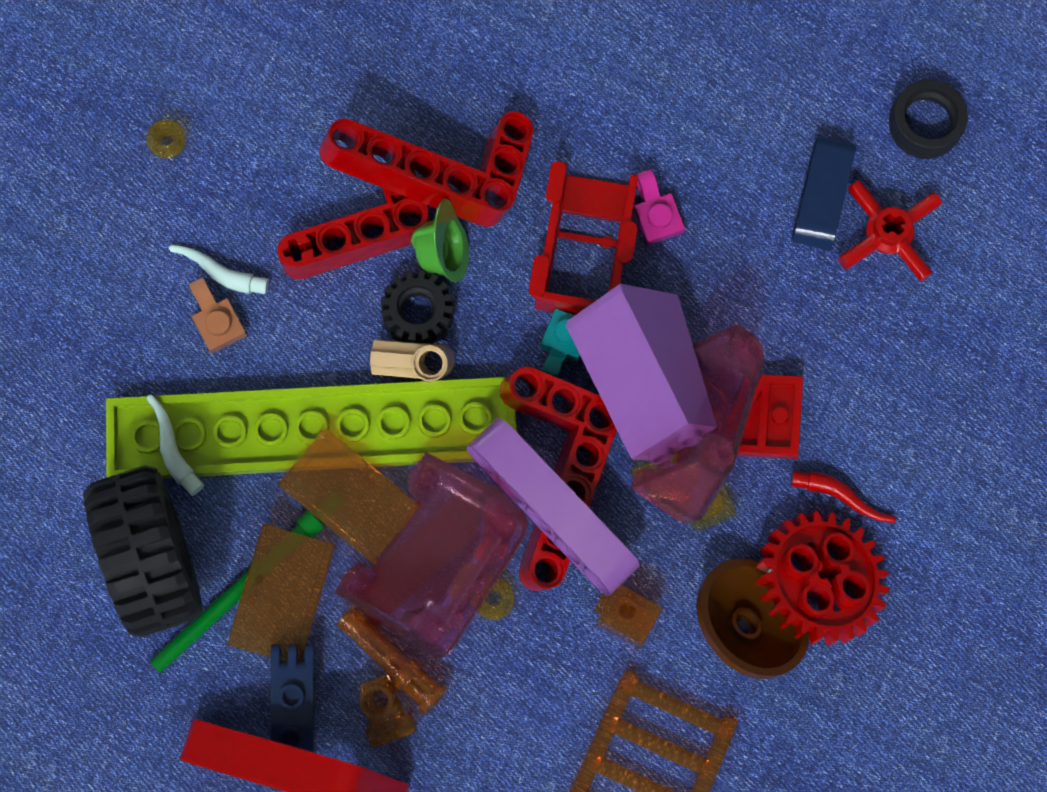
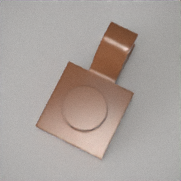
(216, 321)

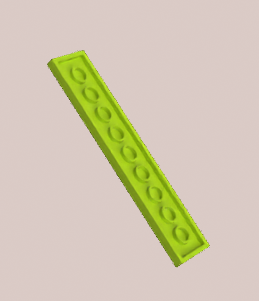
(276, 426)

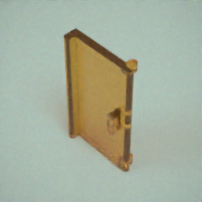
(349, 502)
(286, 599)

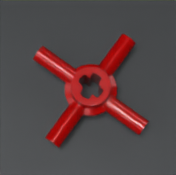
(890, 242)

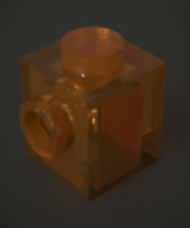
(627, 615)

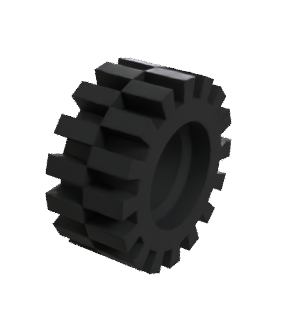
(413, 286)

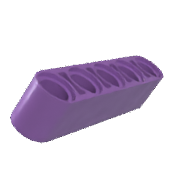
(553, 506)

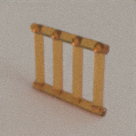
(613, 724)

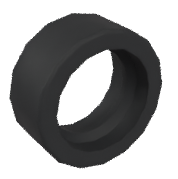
(938, 93)

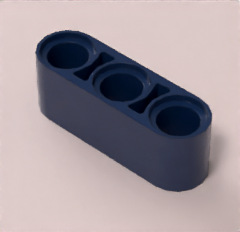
(823, 193)

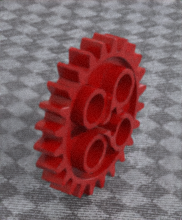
(790, 587)

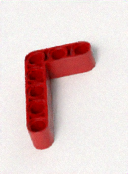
(436, 169)
(580, 434)
(277, 764)

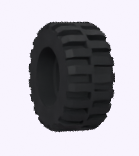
(142, 551)

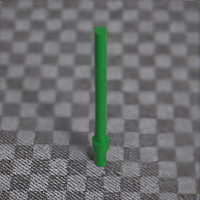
(307, 525)

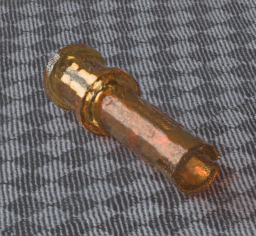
(406, 673)

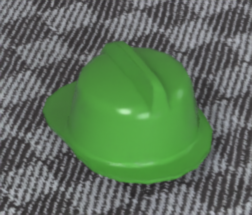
(442, 244)

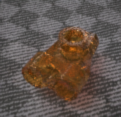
(385, 721)

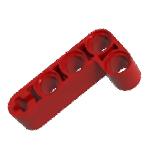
(351, 230)

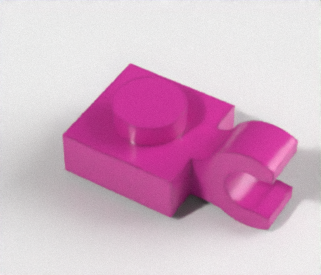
(656, 215)

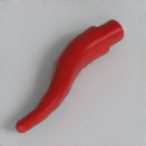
(827, 484)

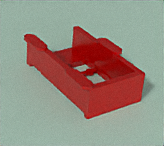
(587, 199)

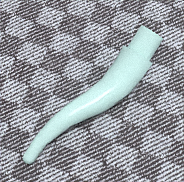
(228, 278)
(174, 462)

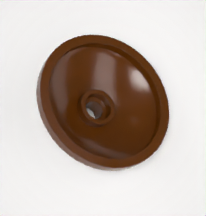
(740, 626)

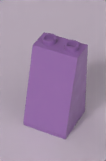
(644, 370)

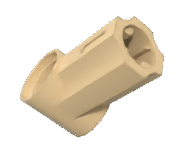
(408, 359)

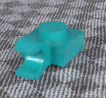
(558, 343)

